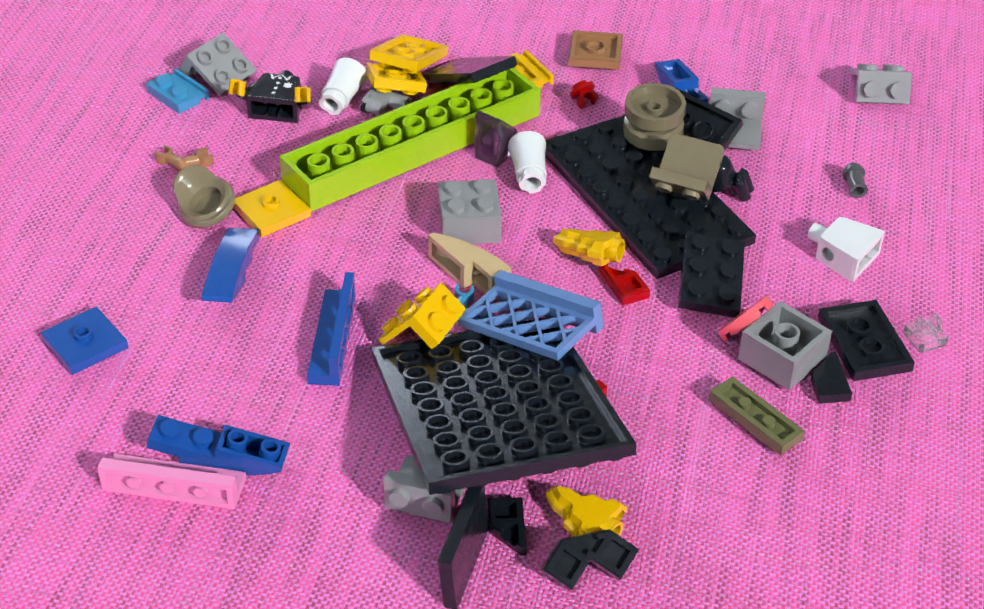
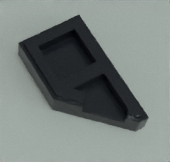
(830, 381)
(507, 522)

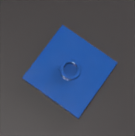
(84, 340)

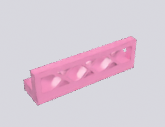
(171, 480)

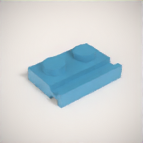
(177, 91)

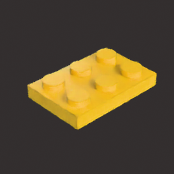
(408, 53)

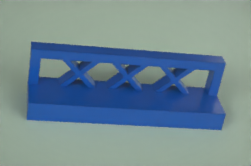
(332, 334)

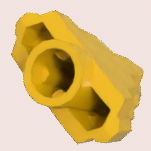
(591, 245)
(585, 513)

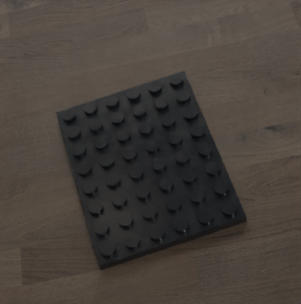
(497, 411)

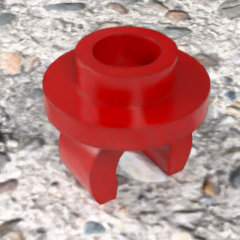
(584, 90)

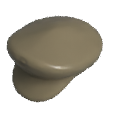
(202, 196)

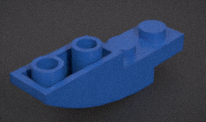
(228, 450)

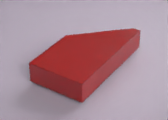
(625, 284)

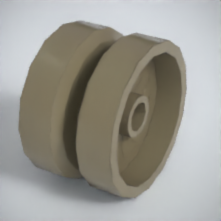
(653, 115)

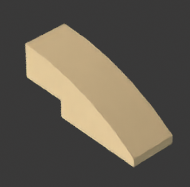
(465, 261)

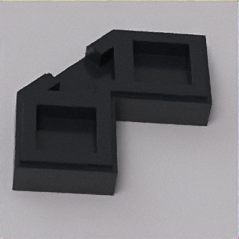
(601, 548)

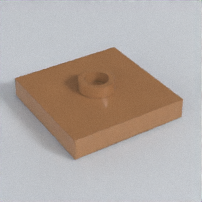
(595, 50)

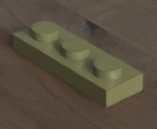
(756, 415)

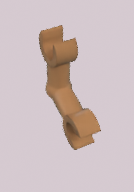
(200, 158)

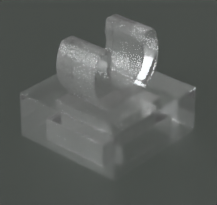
(926, 333)

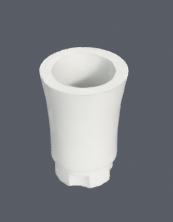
(342, 85)
(528, 157)

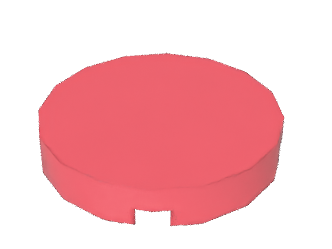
(745, 318)

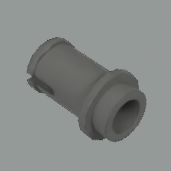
(854, 175)

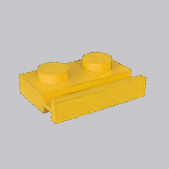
(533, 69)

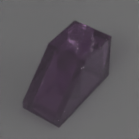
(492, 139)

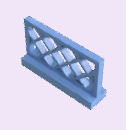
(537, 301)

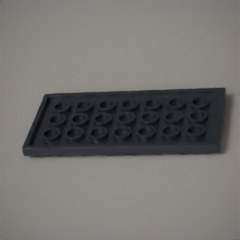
(618, 188)

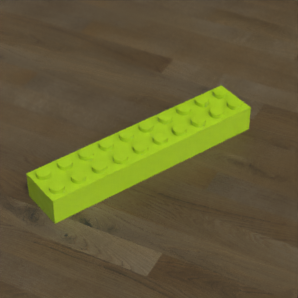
(405, 138)

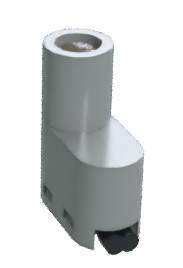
(380, 102)

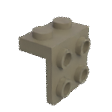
(688, 167)

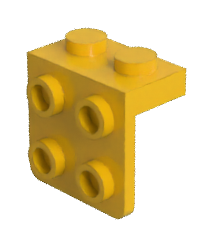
(429, 315)

